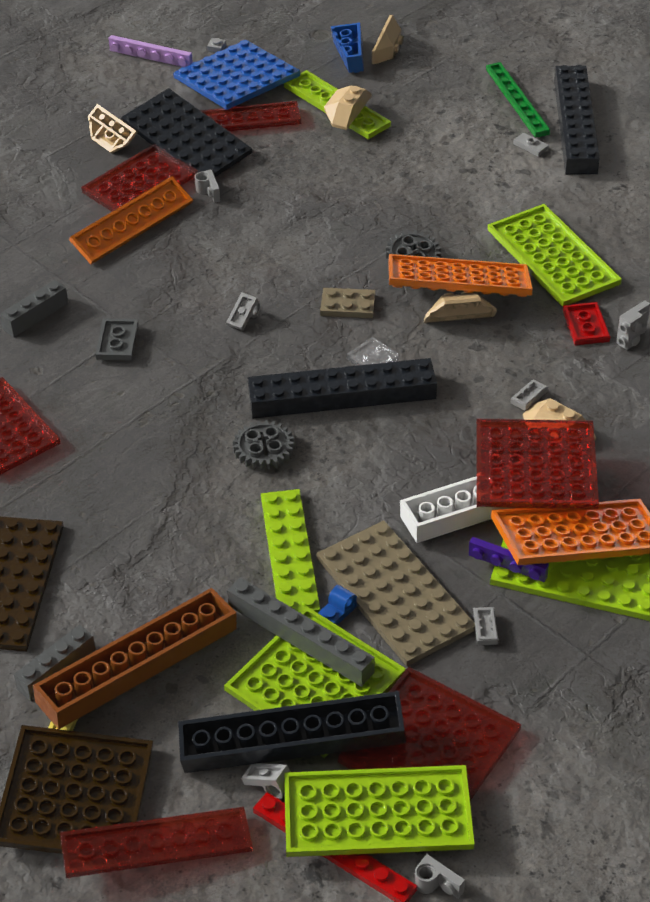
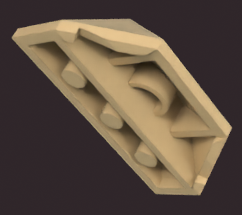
(388, 42)
(346, 105)
(109, 130)
(460, 307)
(551, 410)

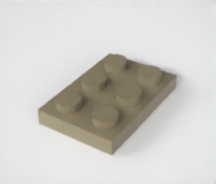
(347, 303)

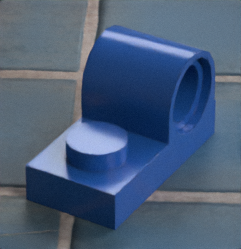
(340, 604)

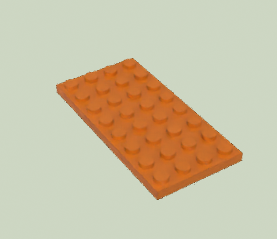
(459, 275)
(575, 534)

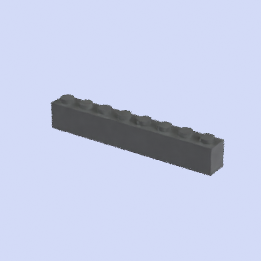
(301, 632)

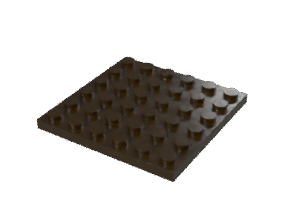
(70, 784)

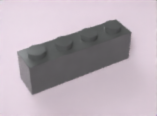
(34, 308)
(61, 654)

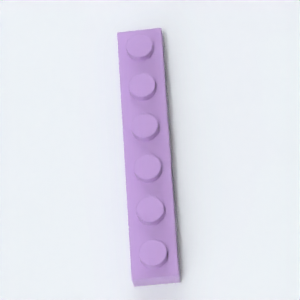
(150, 51)

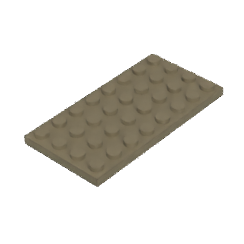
(396, 593)

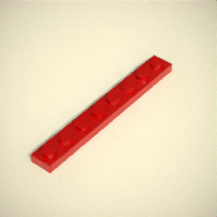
(359, 865)

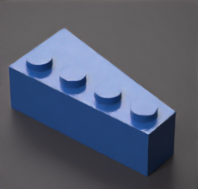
(349, 45)

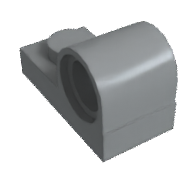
(207, 184)
(245, 307)
(268, 776)
(439, 876)

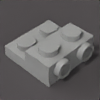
(632, 325)

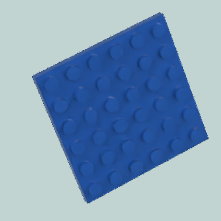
(236, 74)

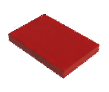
(586, 323)

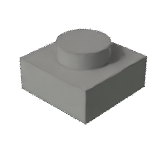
(216, 45)

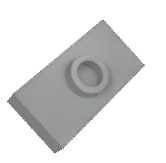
(531, 144)
(529, 395)
(485, 626)

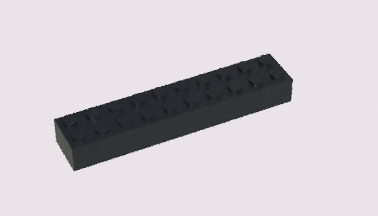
(576, 120)
(342, 388)
(291, 732)

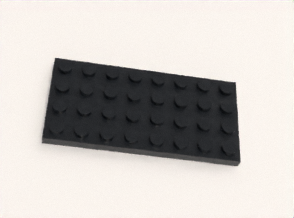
(186, 133)

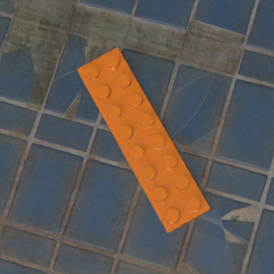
(130, 220)

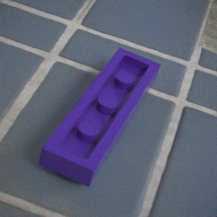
(502, 557)

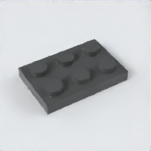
(117, 339)

